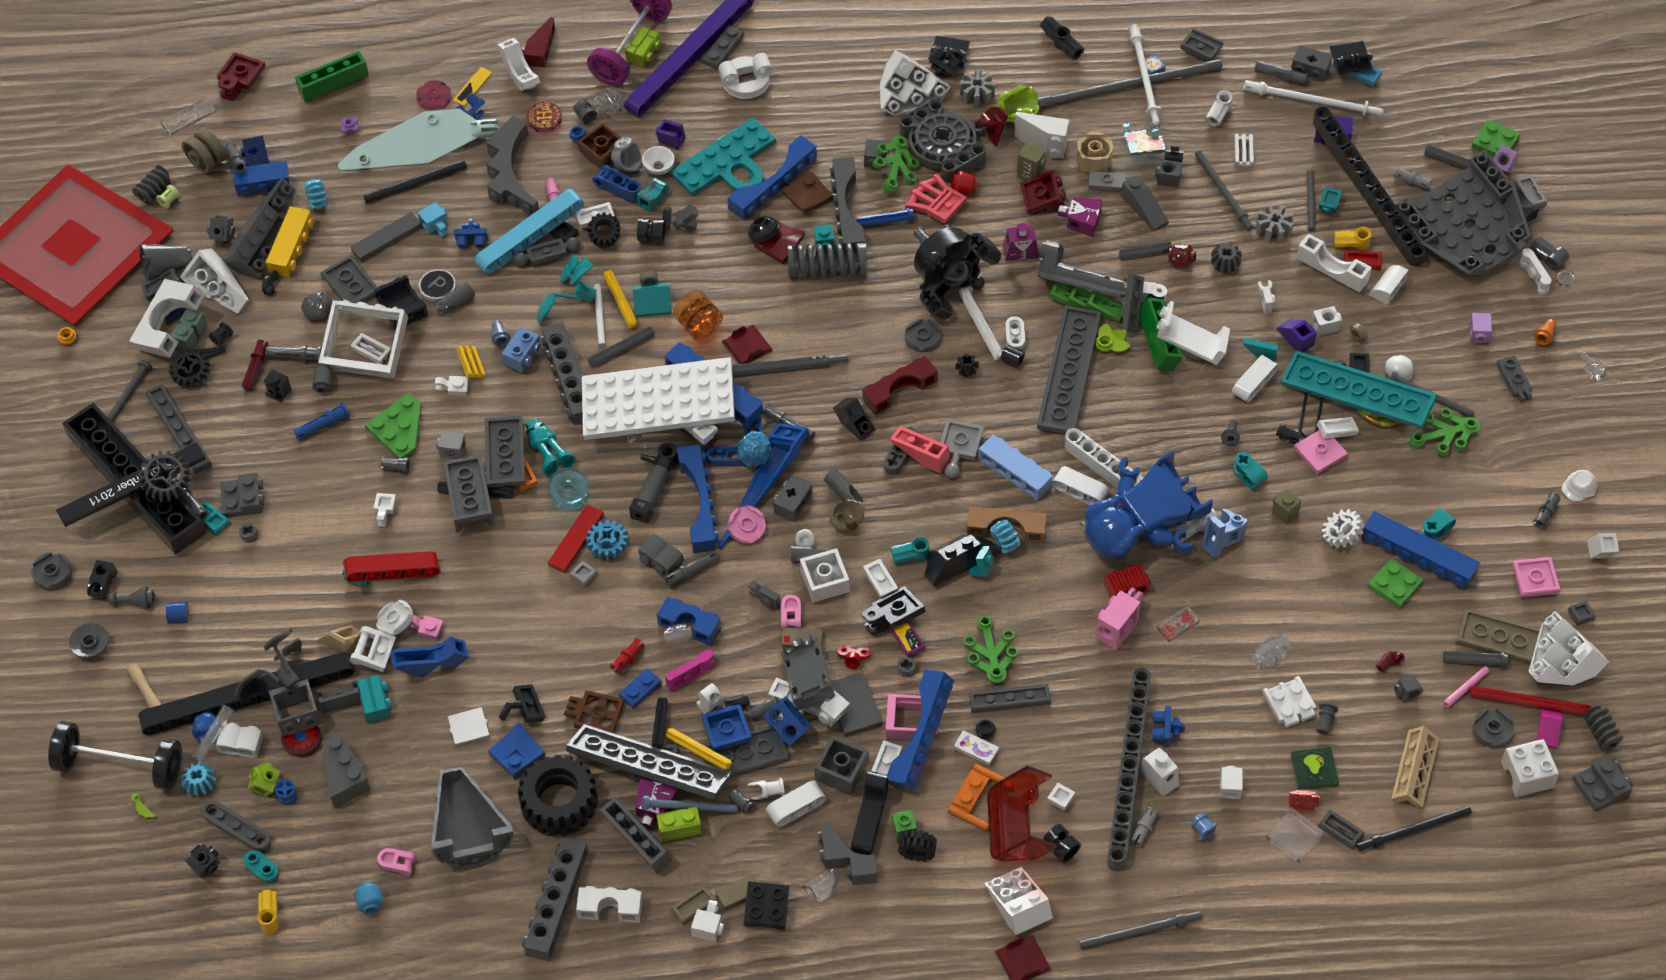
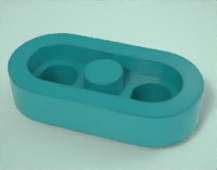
(259, 866)

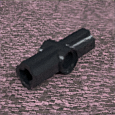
(1062, 37)

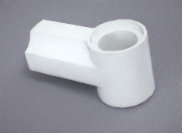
(1220, 108)

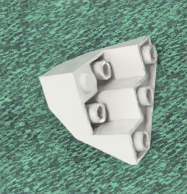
(908, 85)
(1564, 654)

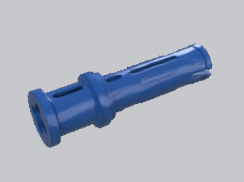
(329, 418)

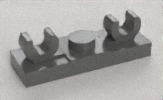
(1132, 303)

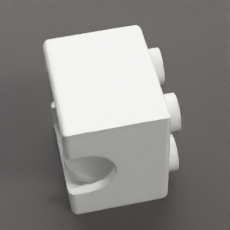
(1530, 767)

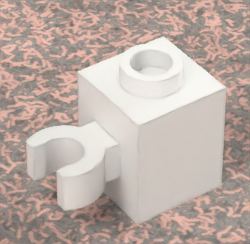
(708, 923)

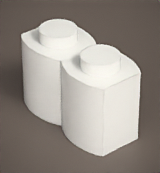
(239, 740)

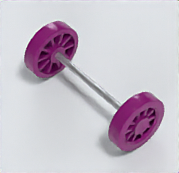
(608, 64)

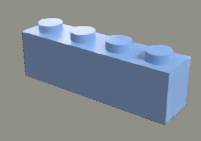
(1015, 467)

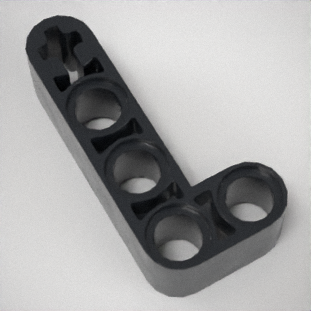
(870, 813)

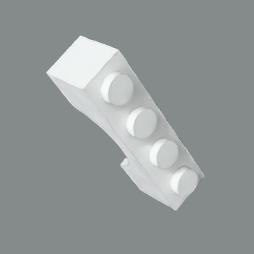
(1315, 254)

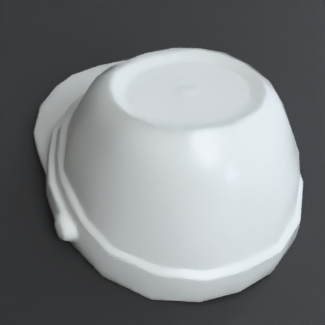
(1580, 485)

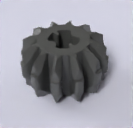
(1226, 257)

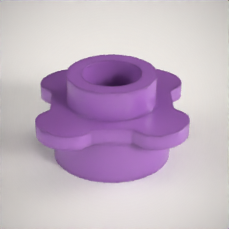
(349, 125)

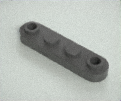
(236, 826)

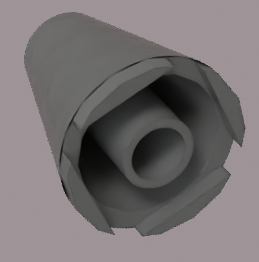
(160, 258)

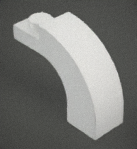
(517, 66)

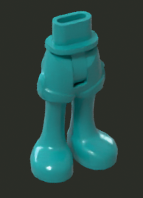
(540, 438)

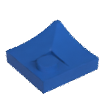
(516, 751)

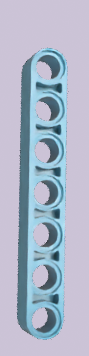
(529, 231)

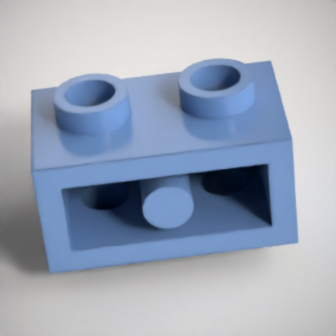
(521, 349)

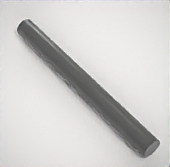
(1311, 201)

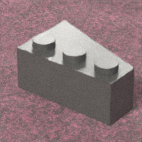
(343, 771)

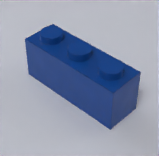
(260, 178)

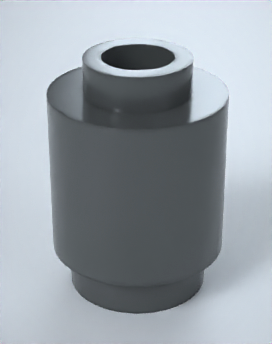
(322, 379)

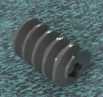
(152, 183)
(1602, 728)

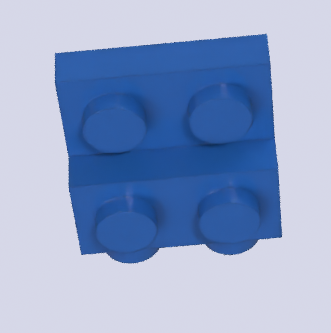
(726, 727)

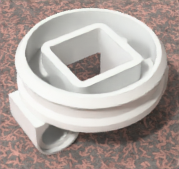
(732, 69)

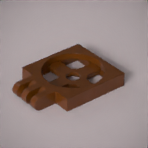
(579, 706)

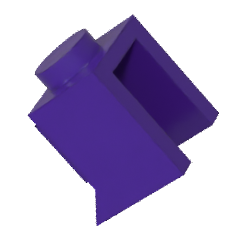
(670, 133)

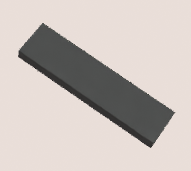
(386, 236)
(1009, 698)

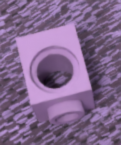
(1512, 155)
(1480, 327)

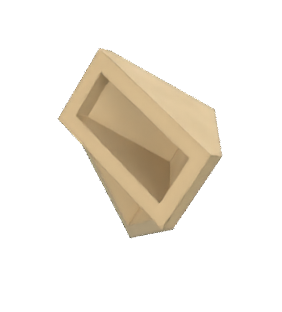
(342, 639)

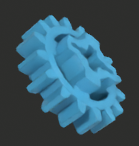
(607, 539)

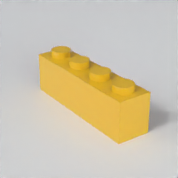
(290, 241)

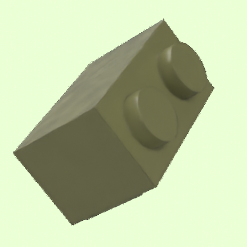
(1031, 162)

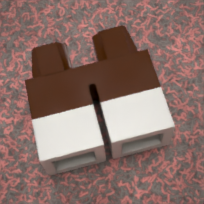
(702, 435)

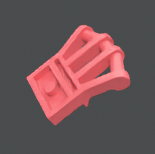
(944, 205)

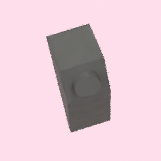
(1142, 201)

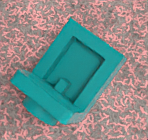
(1330, 200)
(984, 561)

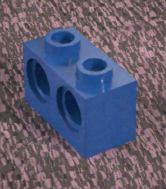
(791, 717)

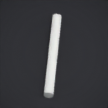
(599, 316)

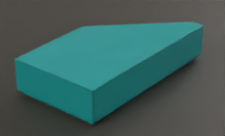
(1261, 348)

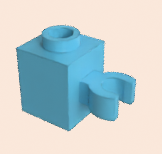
(434, 219)

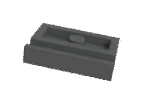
(1201, 45)

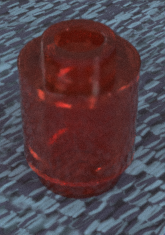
(1303, 799)

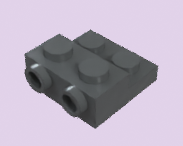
(242, 495)
(1603, 783)

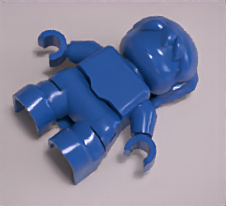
(1144, 511)

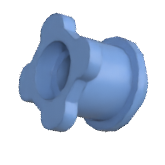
(1203, 826)

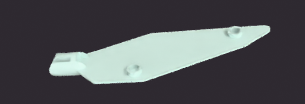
(420, 140)

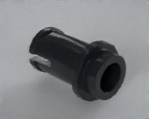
(1288, 434)
(743, 700)

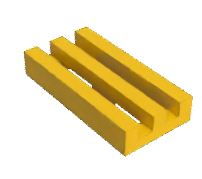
(473, 362)

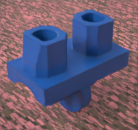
(476, 103)
(471, 231)
(1163, 734)

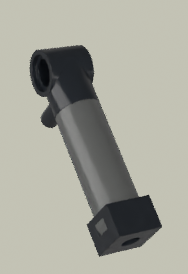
(642, 506)

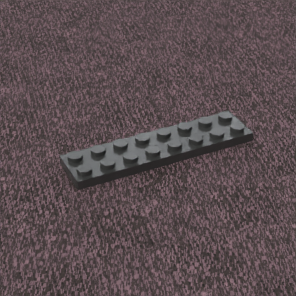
(1069, 369)
(648, 761)

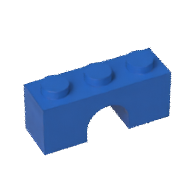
(676, 612)

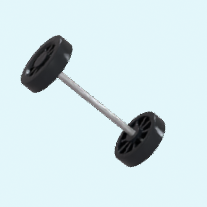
(65, 747)

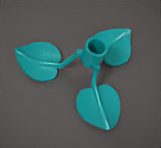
(582, 290)

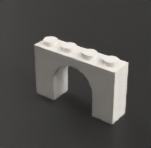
(168, 298)

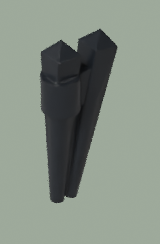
(209, 352)

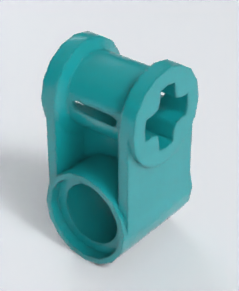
(1249, 472)
(1438, 524)

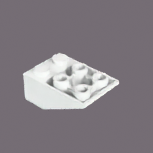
(1019, 900)

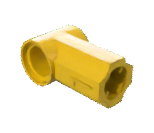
(1359, 238)
(268, 911)

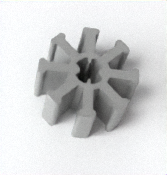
(977, 88)
(1274, 223)

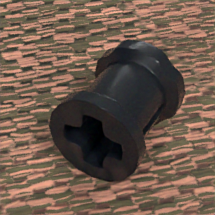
(220, 334)

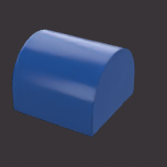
(177, 612)

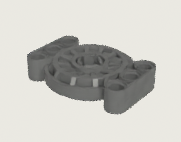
(942, 139)

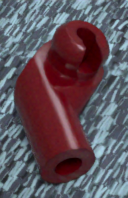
(1390, 658)

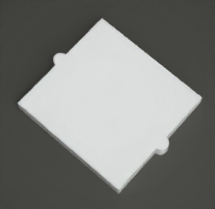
(468, 726)

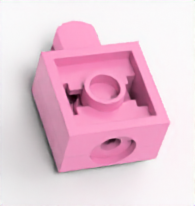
(1119, 617)

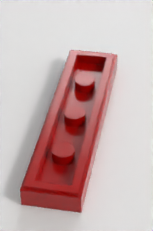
(575, 538)

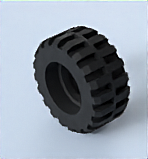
(553, 772)

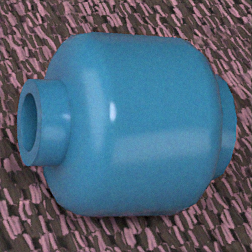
(368, 898)

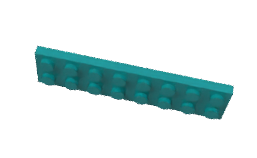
(1359, 389)

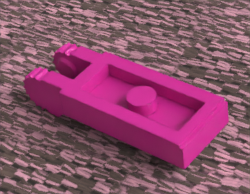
(690, 671)

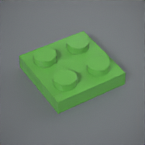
(1492, 136)
(1395, 583)

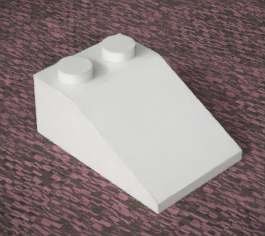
(1043, 132)

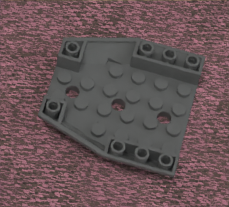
(1482, 197)

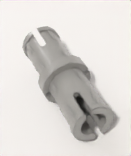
(1412, 177)
(1144, 827)

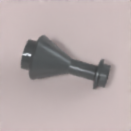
(141, 597)

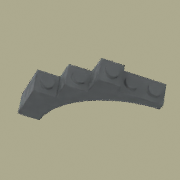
(502, 149)

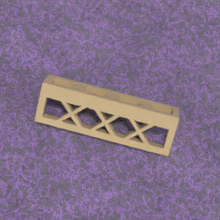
(1412, 763)

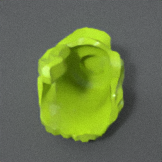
(1019, 99)

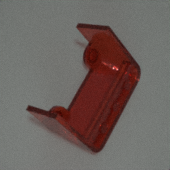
(1009, 816)

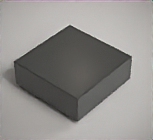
(1581, 613)

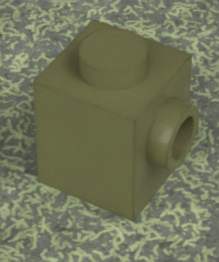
(1286, 506)

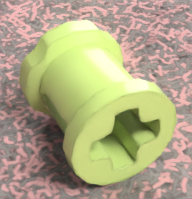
(168, 196)

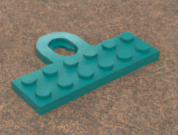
(723, 157)

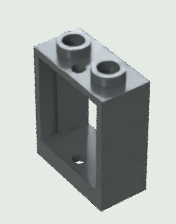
(281, 698)

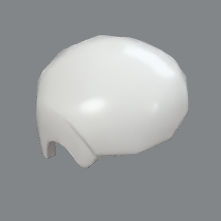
(1401, 365)

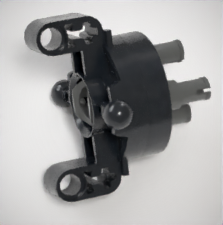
(949, 261)

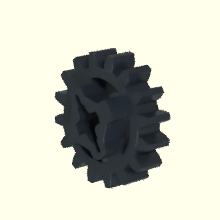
(193, 361)

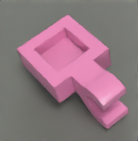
(428, 627)

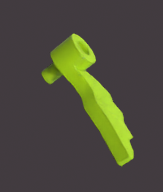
(142, 809)

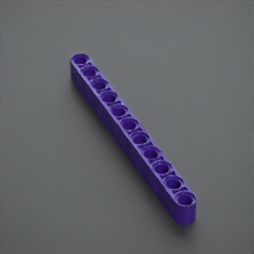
(685, 56)

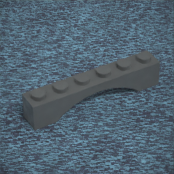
(844, 178)

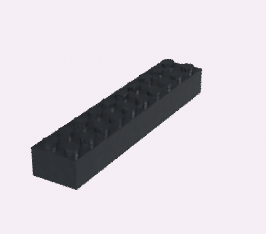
(116, 458)

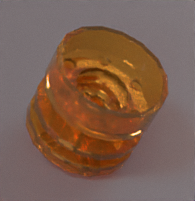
(697, 315)

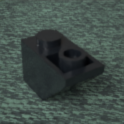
(854, 417)

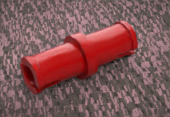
(627, 656)

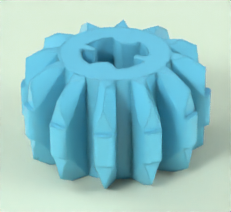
(315, 194)
(1005, 536)
(198, 779)

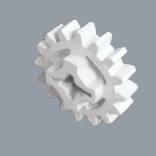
(1343, 528)

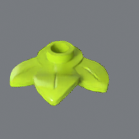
(1113, 339)

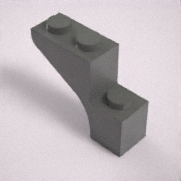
(837, 854)

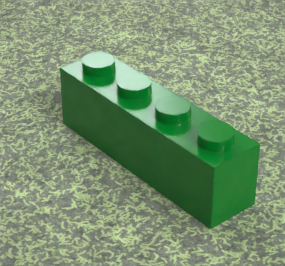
(331, 76)
(1165, 355)

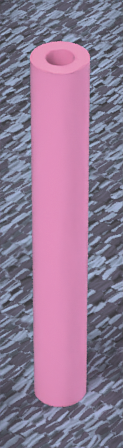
(1466, 686)

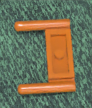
(970, 794)

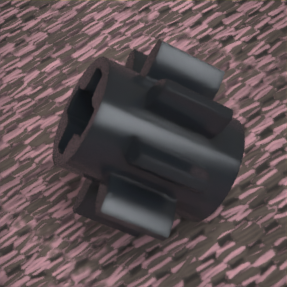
(1174, 154)
(966, 365)

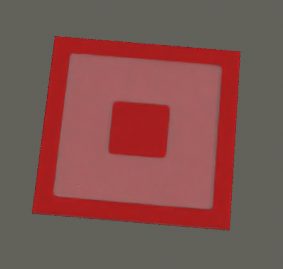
(74, 243)

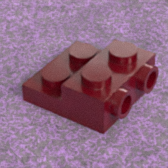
(1043, 192)

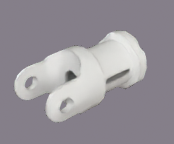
(769, 788)

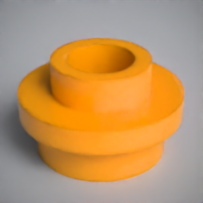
(66, 336)

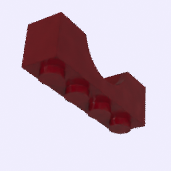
(918, 374)

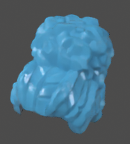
(754, 449)

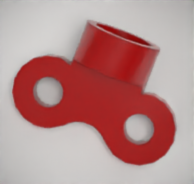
(853, 656)

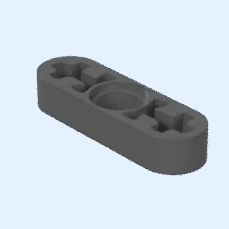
(900, 458)

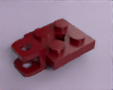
(232, 81)

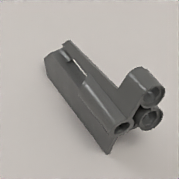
(1052, 269)

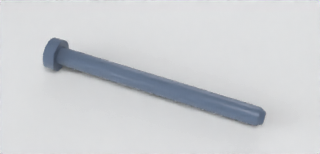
(646, 803)

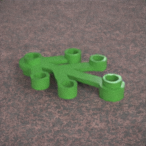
(900, 147)
(1446, 431)
(990, 651)

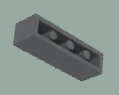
(635, 834)

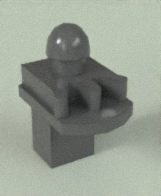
(686, 218)

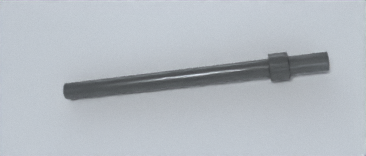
(1240, 214)
(1179, 920)

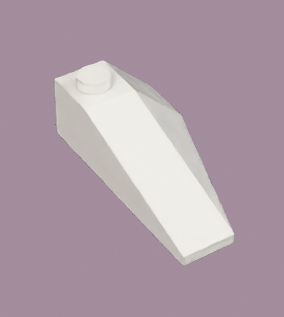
(215, 280)

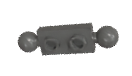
(546, 251)

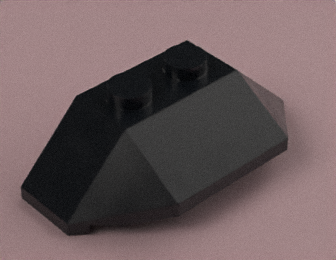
(955, 557)

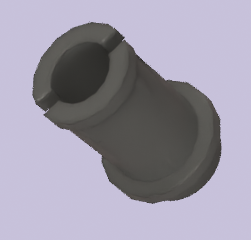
(745, 804)

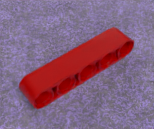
(391, 566)

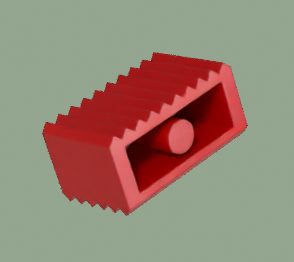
(1125, 579)

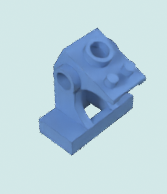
(1228, 531)

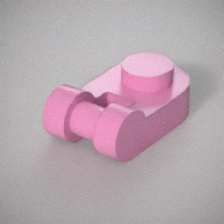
(791, 606)
(389, 859)

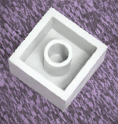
(824, 575)

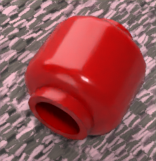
(964, 183)

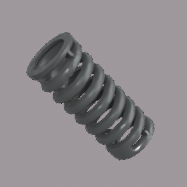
(844, 260)

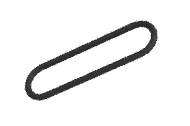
(1302, 415)

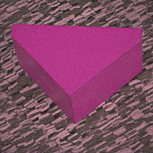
(1549, 727)

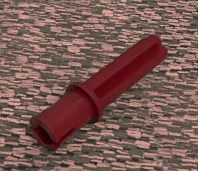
(254, 365)

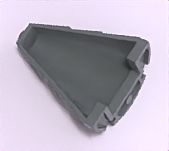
(466, 823)

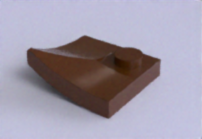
(807, 193)

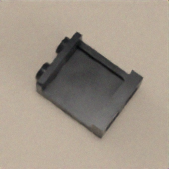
(401, 295)

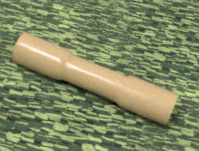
(139, 678)

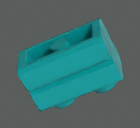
(373, 698)

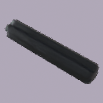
(659, 723)

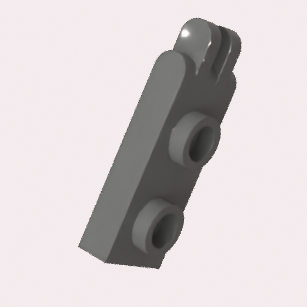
(1515, 378)

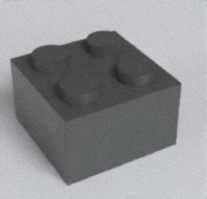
(841, 764)

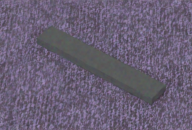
(175, 423)

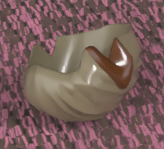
(847, 515)

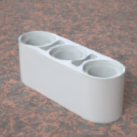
(1255, 378)
(1080, 486)
(796, 803)

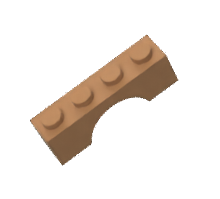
(1028, 524)

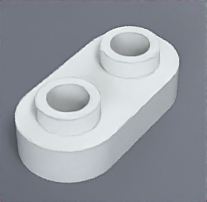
(1015, 335)

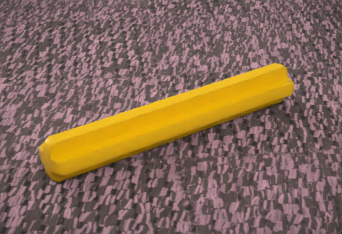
(620, 299)
(698, 749)

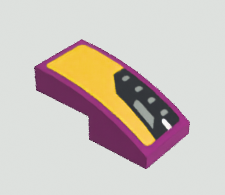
(907, 639)

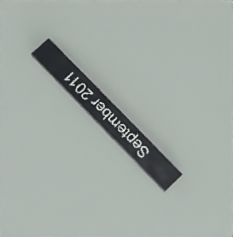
(119, 490)

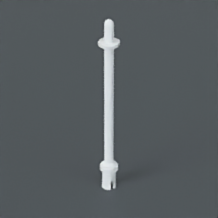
(1137, 40)
(1262, 88)

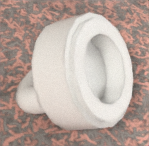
(804, 538)

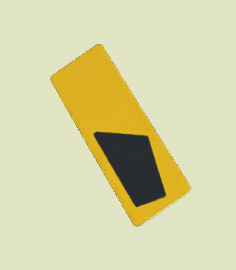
(472, 85)

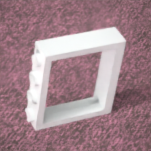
(358, 367)

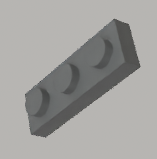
(723, 47)

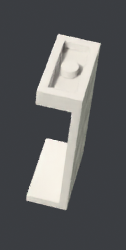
(1192, 337)

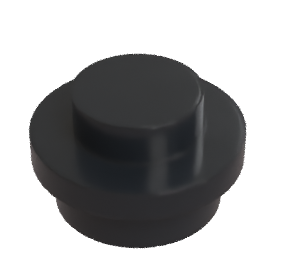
(985, 729)

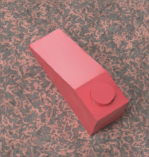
(922, 449)

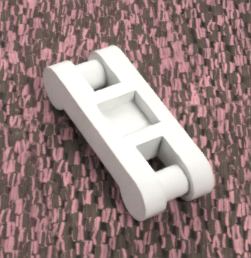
(1535, 271)

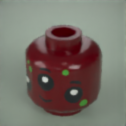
(1181, 255)

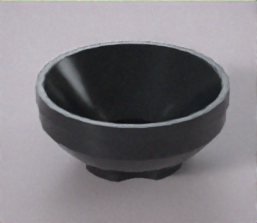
(763, 229)

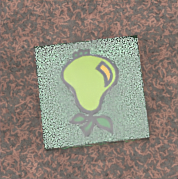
(1314, 768)

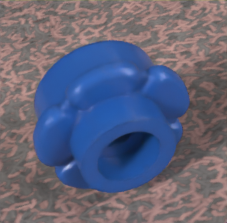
(577, 133)

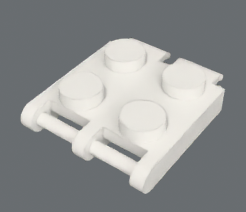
(1290, 701)

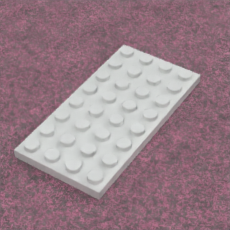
(657, 398)

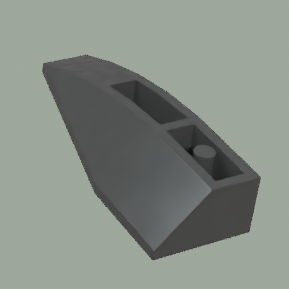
(255, 240)

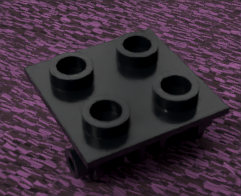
(953, 46)
(1351, 57)

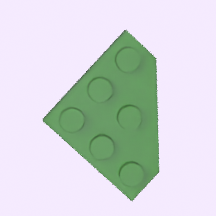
(398, 426)

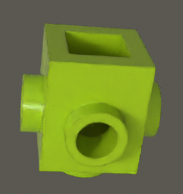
(263, 779)

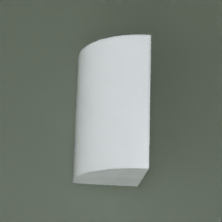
(1389, 284)

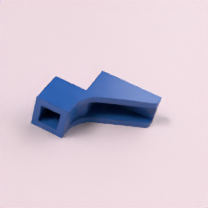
(423, 660)

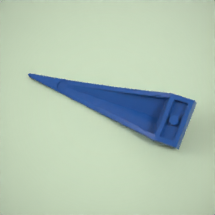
(785, 445)

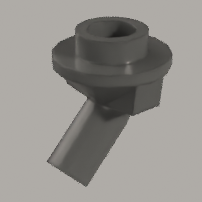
(1230, 436)

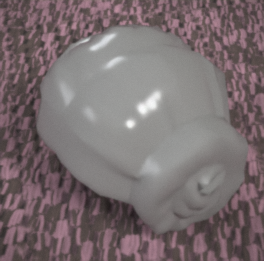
(626, 155)

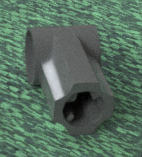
(1553, 256)

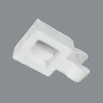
(1267, 299)
(455, 385)
(384, 505)

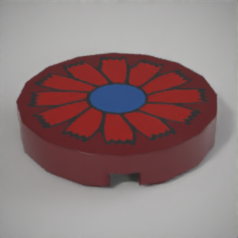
(302, 742)

